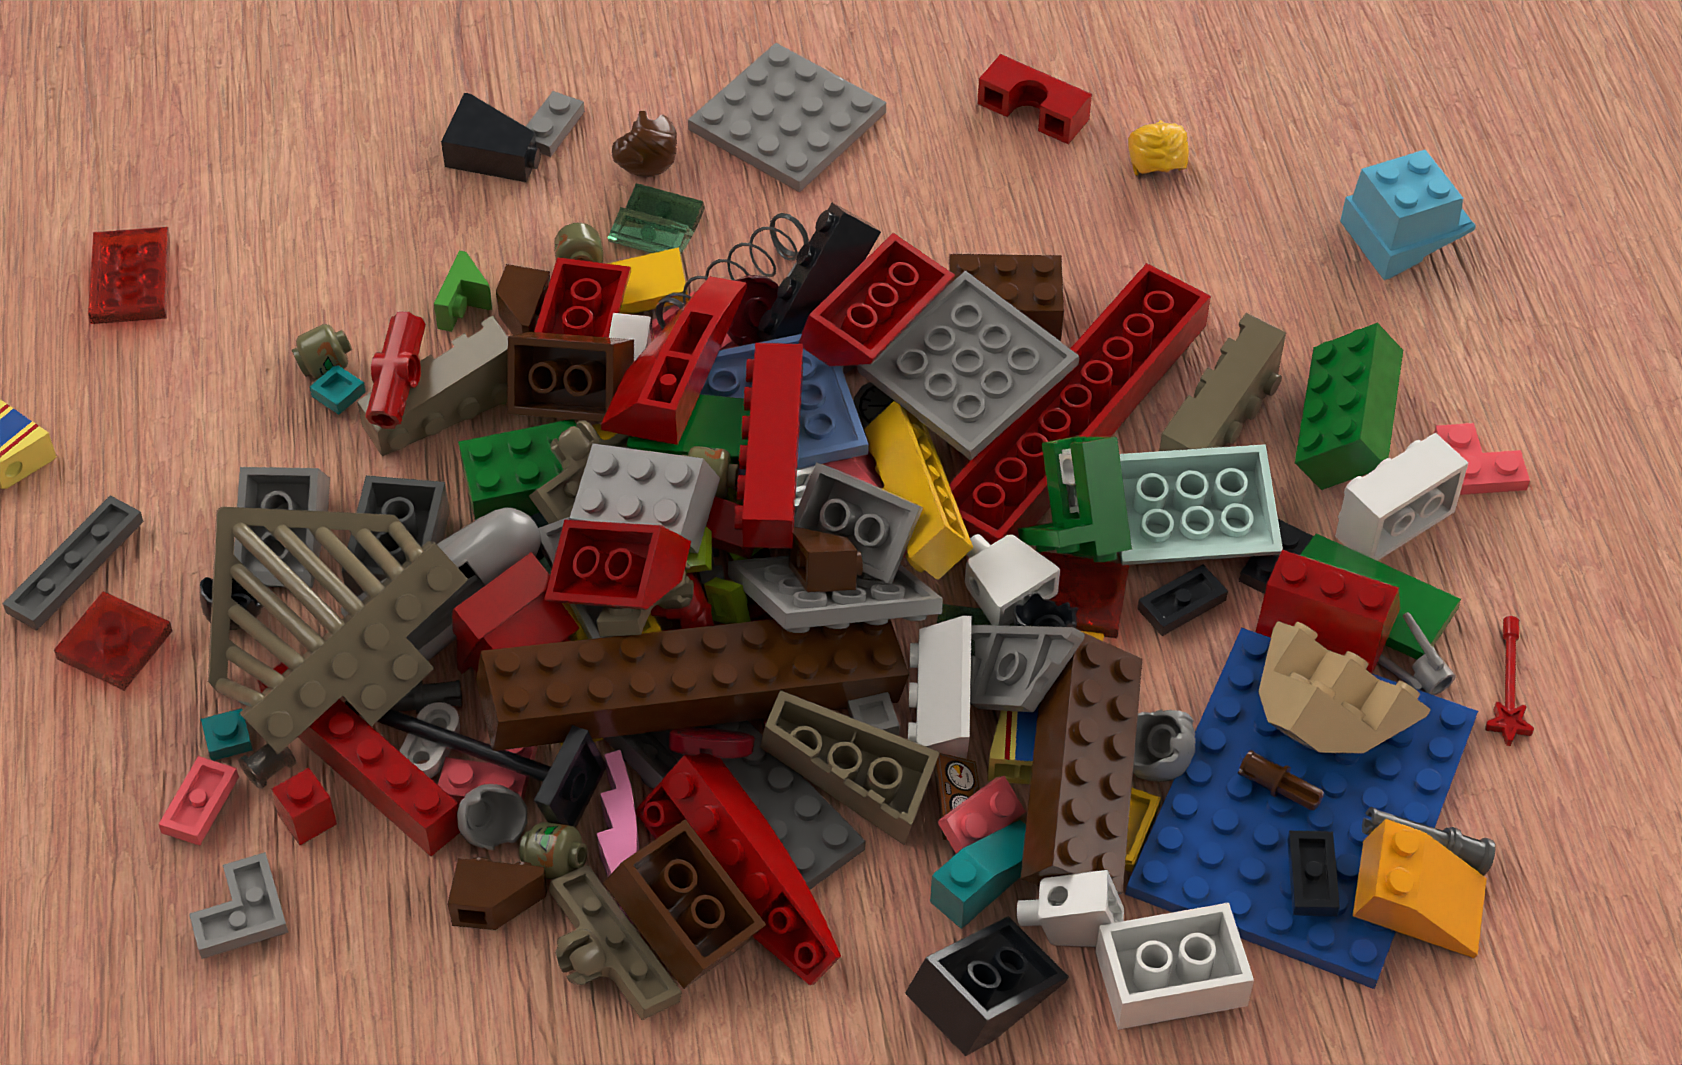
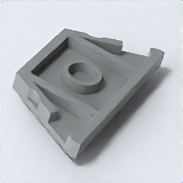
(1018, 664)

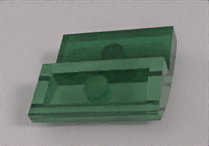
(656, 220)

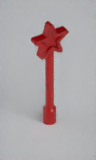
(1509, 718)

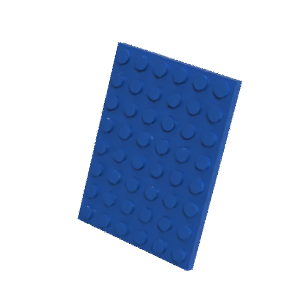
(1228, 836)

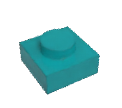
(337, 389)
(226, 734)

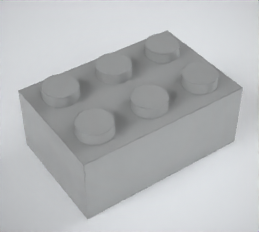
(647, 489)

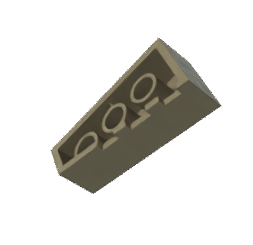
(450, 389)
(1230, 391)
(852, 761)

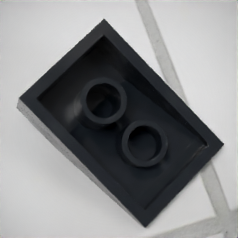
(984, 984)

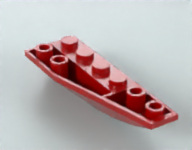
(671, 372)
(752, 856)

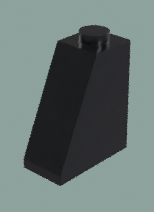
(489, 142)

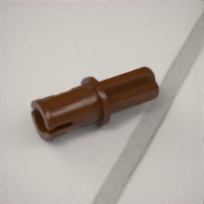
(1280, 780)

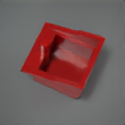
(510, 614)

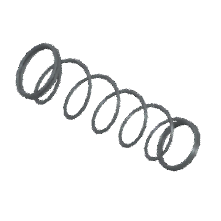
(777, 244)

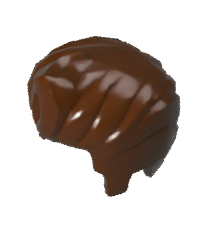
(648, 147)

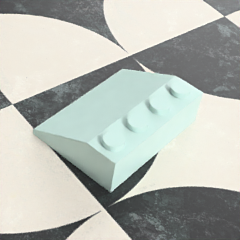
(1199, 505)

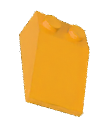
(1419, 889)

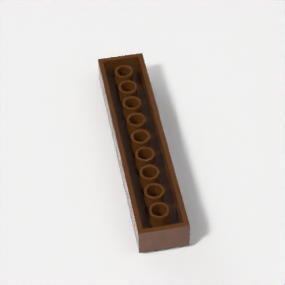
(679, 679)

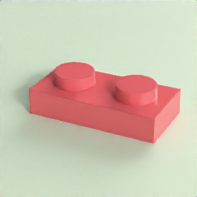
(198, 800)
(981, 814)

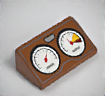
(955, 782)

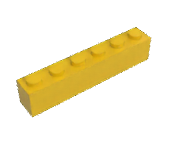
(914, 472)

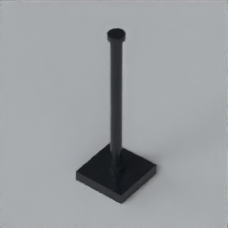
(565, 784)

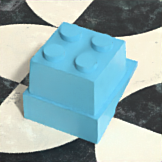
(1404, 212)

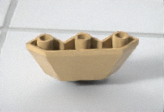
(1330, 697)

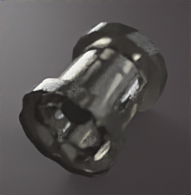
(265, 764)

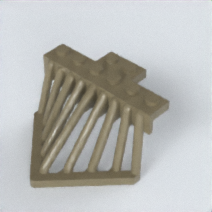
(361, 655)

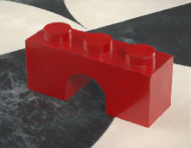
(1013, 84)

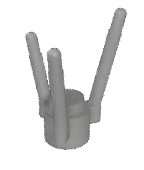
(1430, 669)

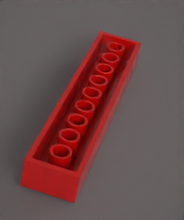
(1117, 367)

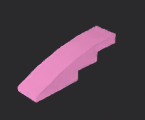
(619, 814)

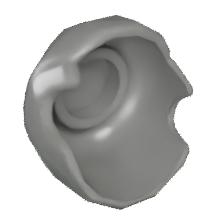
(491, 816)

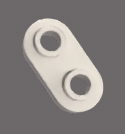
(421, 749)

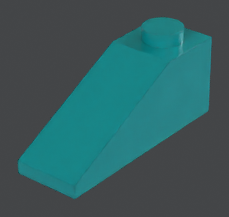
(979, 874)

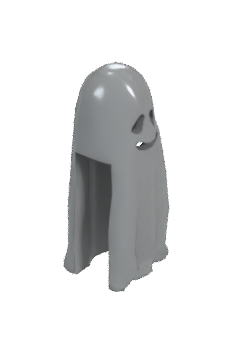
(489, 549)

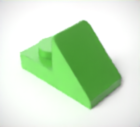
(461, 288)

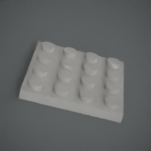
(787, 116)
(970, 365)
(874, 601)

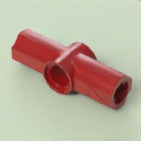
(395, 370)

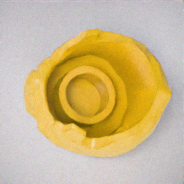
(1158, 148)

